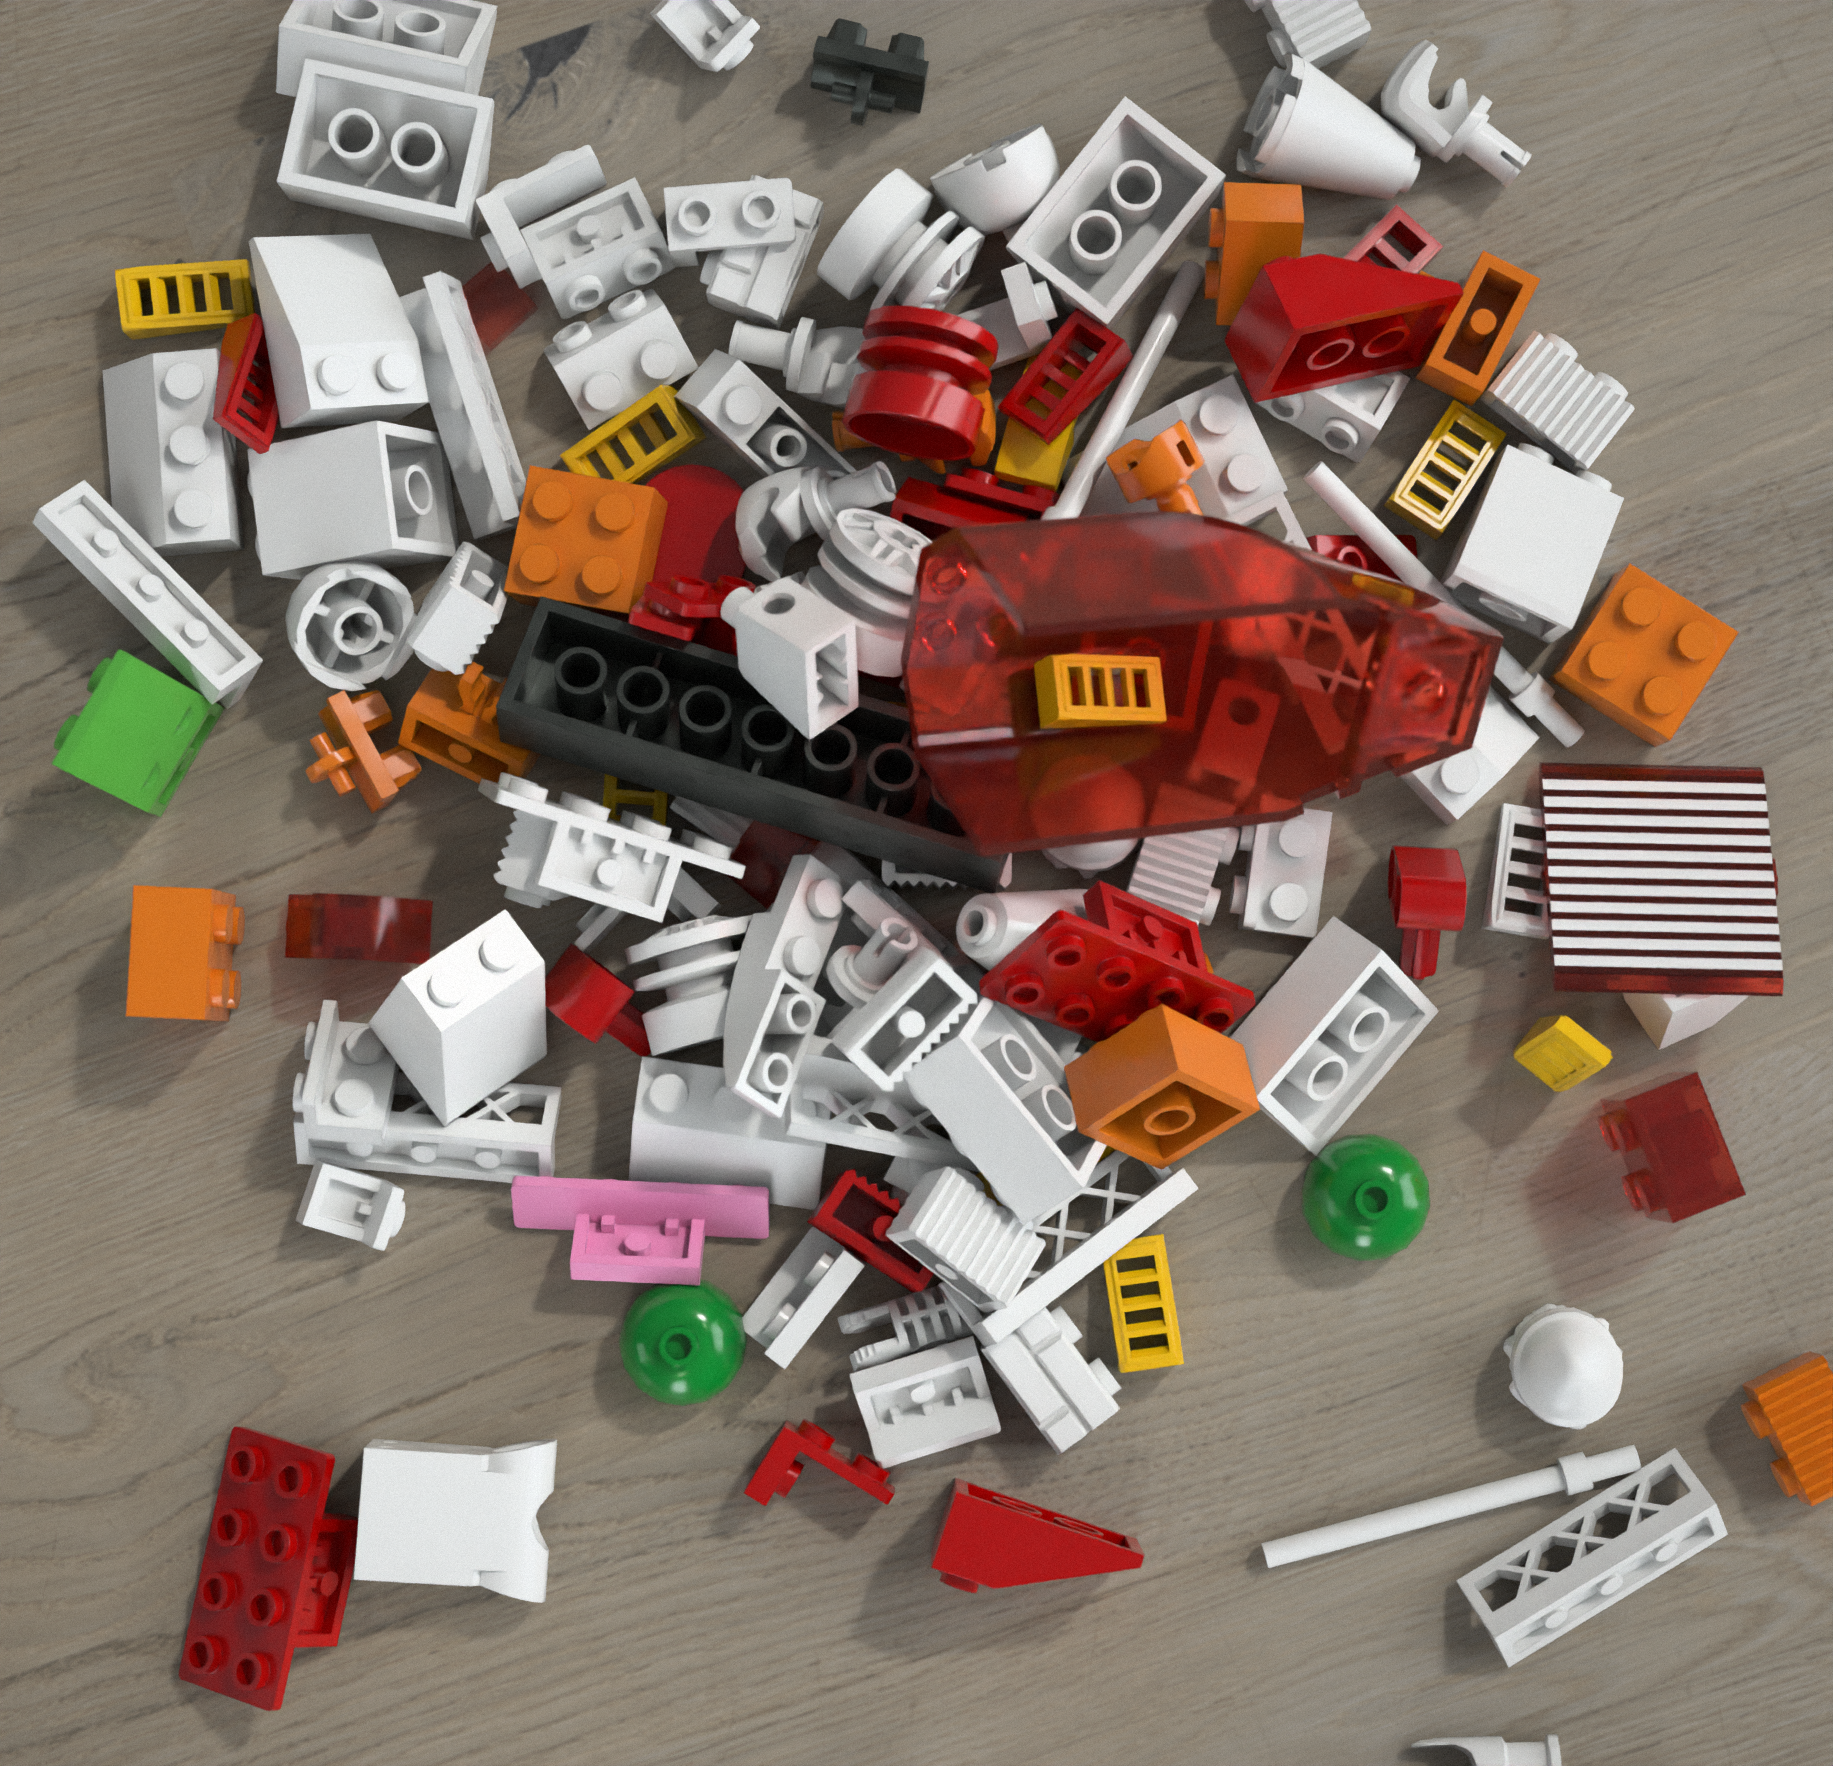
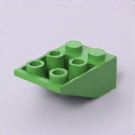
(135, 733)

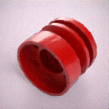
(920, 383)

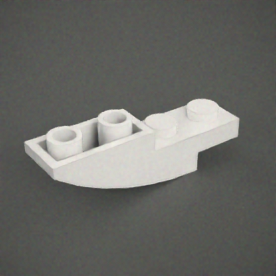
(773, 983)

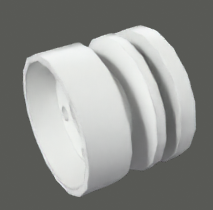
(894, 250)
(870, 575)
(697, 976)

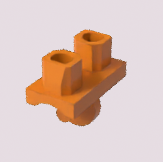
(349, 726)

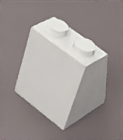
(353, 495)
(1532, 543)
(468, 1018)

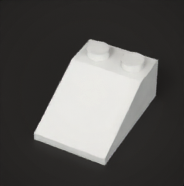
(335, 331)
(1235, 454)

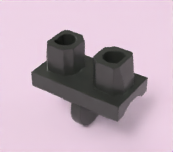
(868, 75)

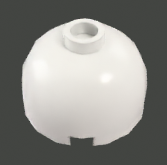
(1000, 184)
(350, 624)

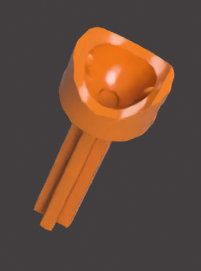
(1159, 469)

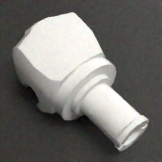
(1447, 129)
(812, 360)
(797, 504)
(860, 973)

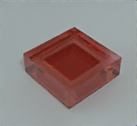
(496, 304)

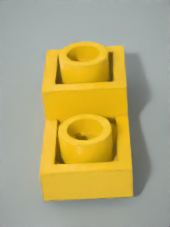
(1027, 458)

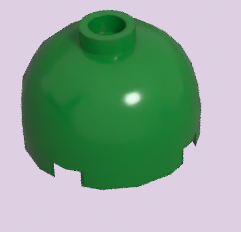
(1365, 1197)
(683, 1342)

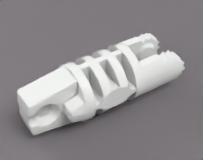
(918, 1322)

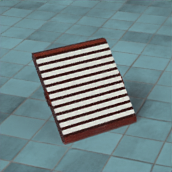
(1659, 879)

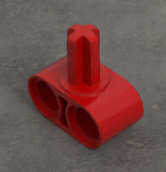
(1425, 898)
(594, 1001)

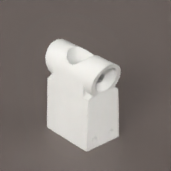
(455, 1515)

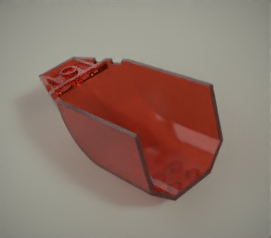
(1272, 663)

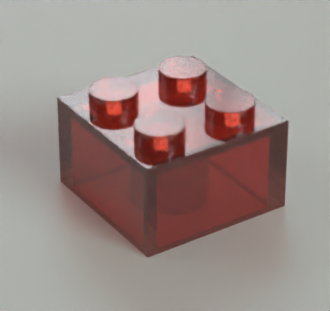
(1670, 1147)

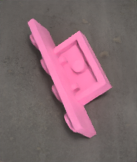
(639, 1226)

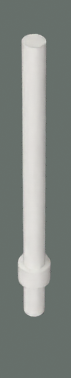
(1128, 393)
(1528, 690)
(1572, 1473)

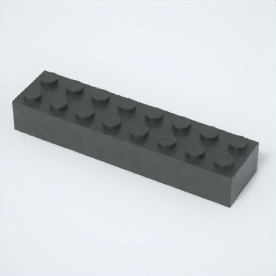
(702, 732)

